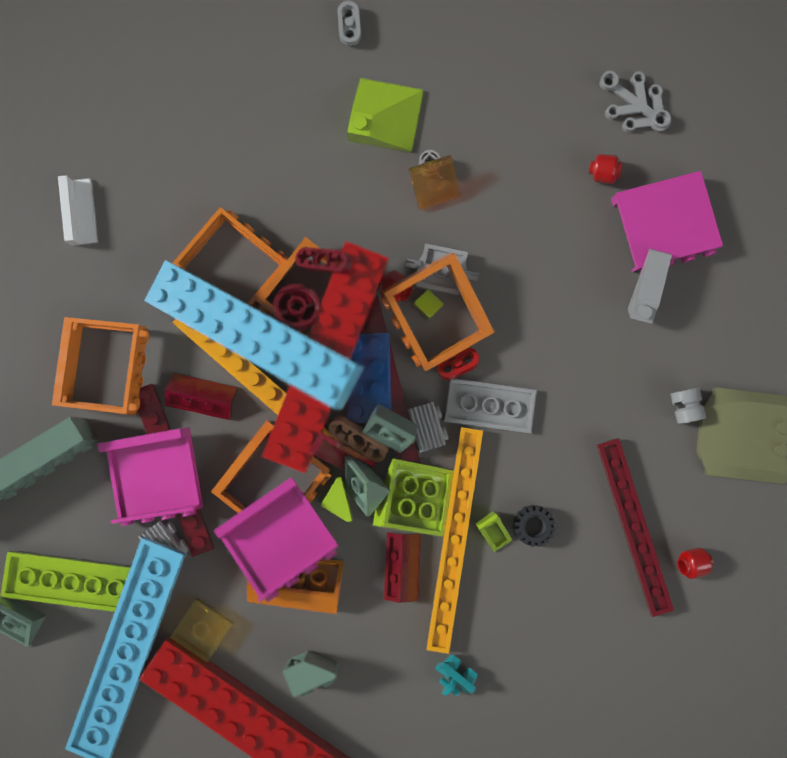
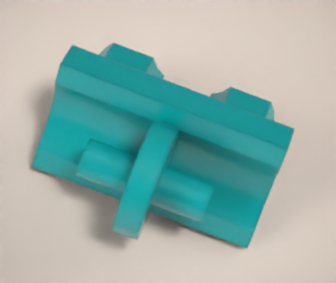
(464, 682)

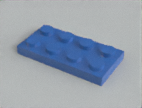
(375, 379)

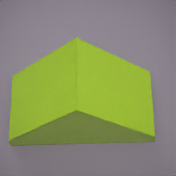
(337, 500)
(493, 531)

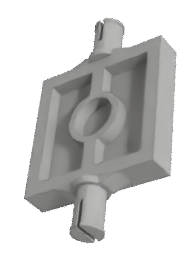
(441, 280)

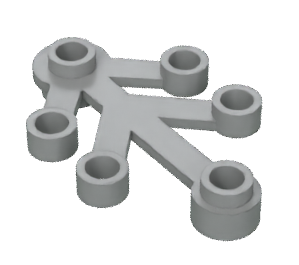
(637, 103)

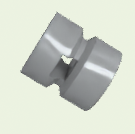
(688, 405)

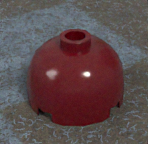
(296, 307)

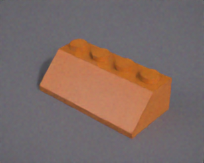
(313, 592)

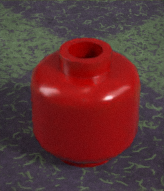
(605, 168)
(391, 278)
(695, 563)

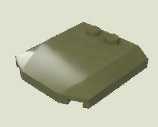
(744, 436)

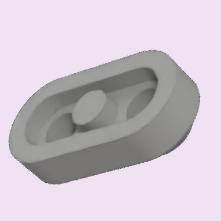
(349, 25)

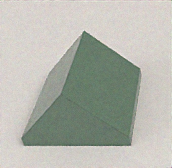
(390, 429)
(364, 485)
(19, 620)

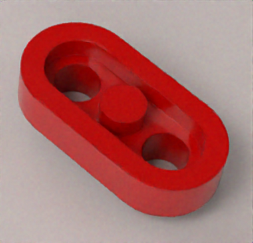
(458, 365)

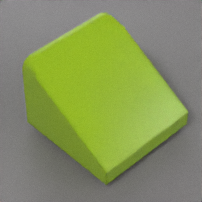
(428, 304)

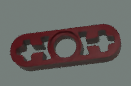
(330, 265)

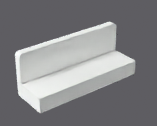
(77, 211)

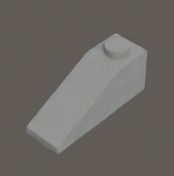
(649, 286)

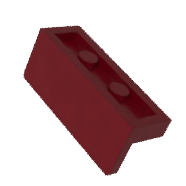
(200, 396)
(334, 451)
(402, 567)

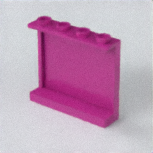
(669, 218)
(153, 476)
(277, 539)

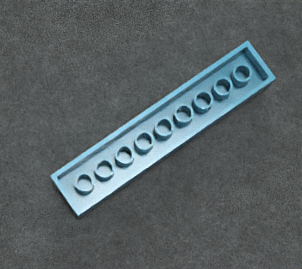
(254, 335)

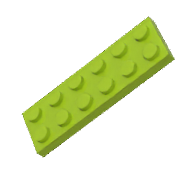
(63, 580)

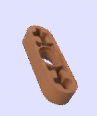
(368, 452)

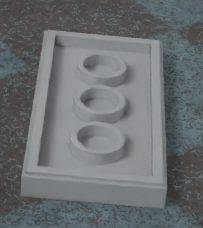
(490, 405)

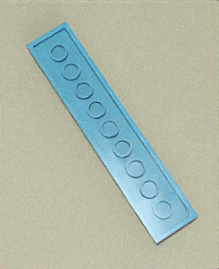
(125, 649)

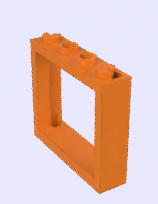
(246, 230)
(468, 295)
(265, 305)
(69, 358)
(245, 456)

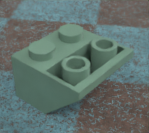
(309, 671)

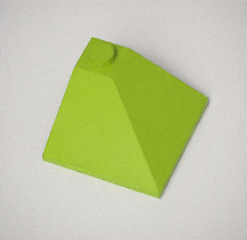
(385, 115)
(416, 498)

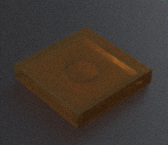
(434, 182)

